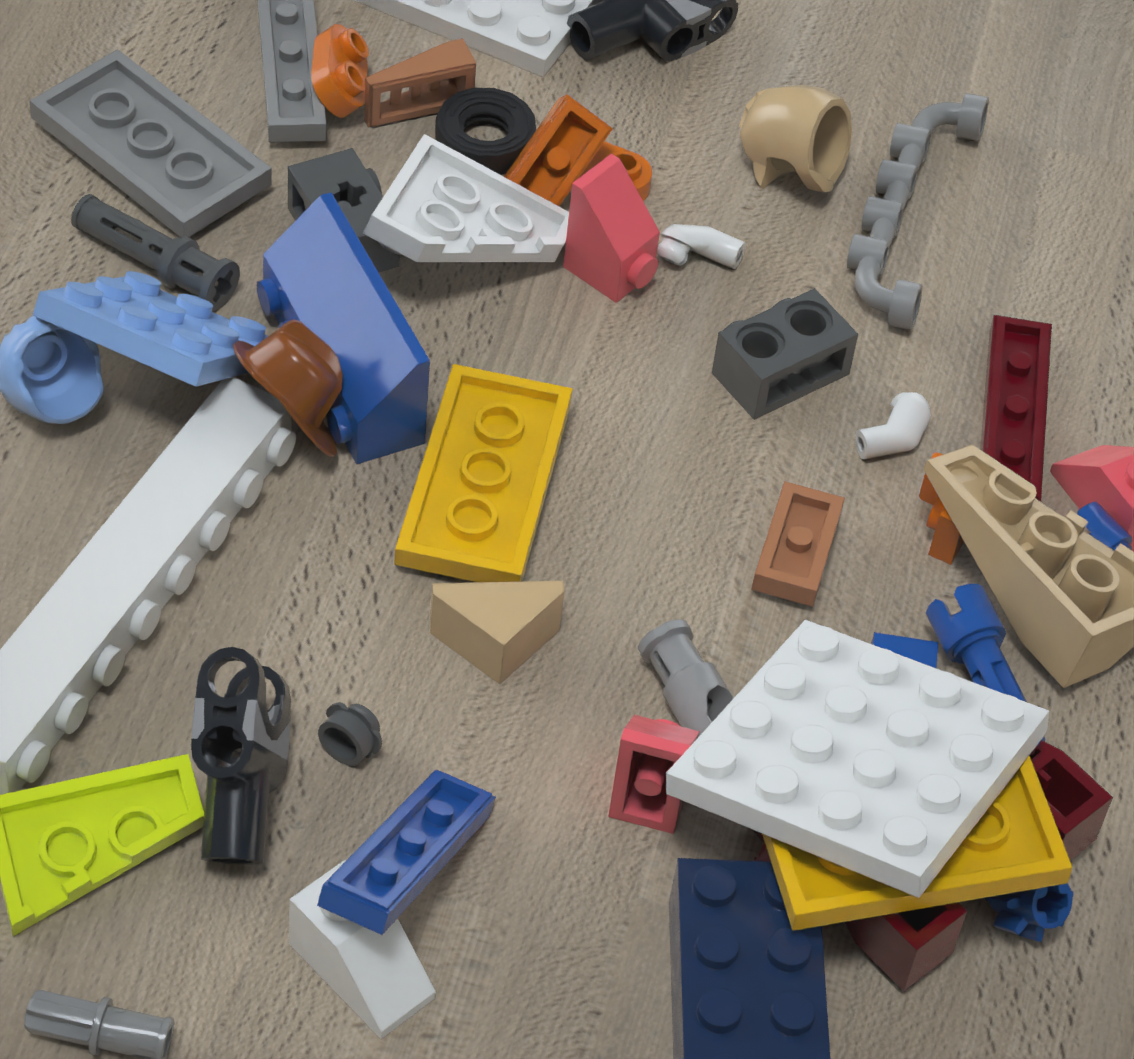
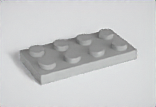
(151, 143)

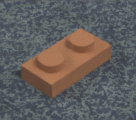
(798, 543)

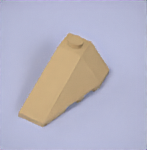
(1052, 578)

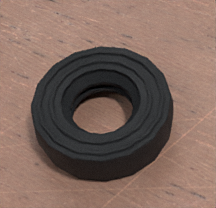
(486, 106)

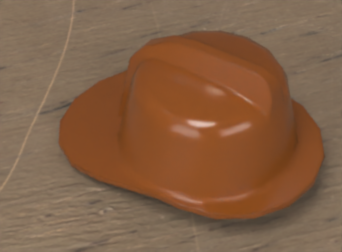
(300, 374)

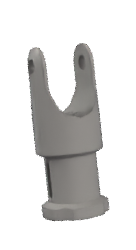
(691, 685)

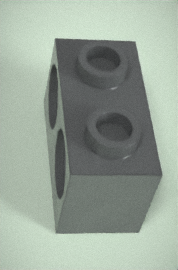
(784, 353)

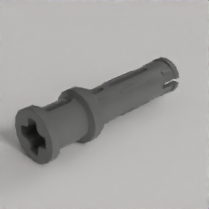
(173, 259)

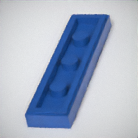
(406, 852)

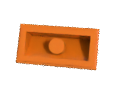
(559, 150)

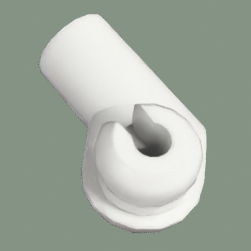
(702, 240)
(900, 432)

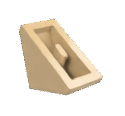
(496, 622)

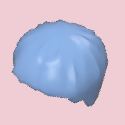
(49, 372)

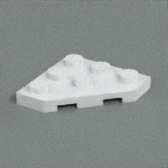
(464, 212)

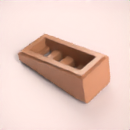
(431, 81)

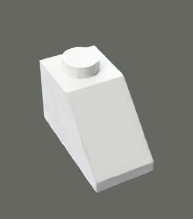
(368, 970)

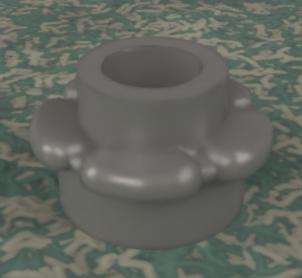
(350, 733)

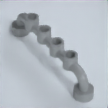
(884, 215)

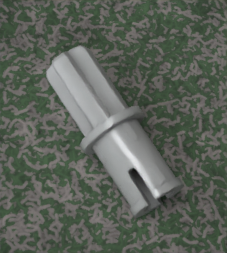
(99, 1025)

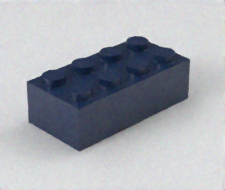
(739, 969)

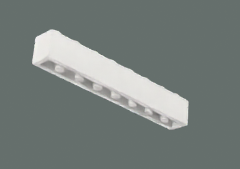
(131, 571)

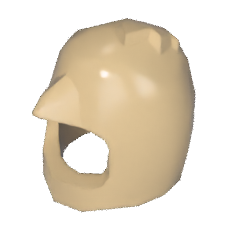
(797, 132)

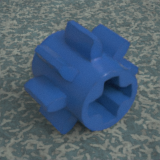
(1032, 910)

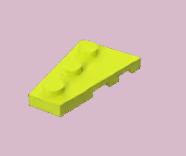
(89, 830)

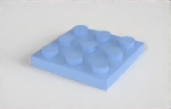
(152, 326)

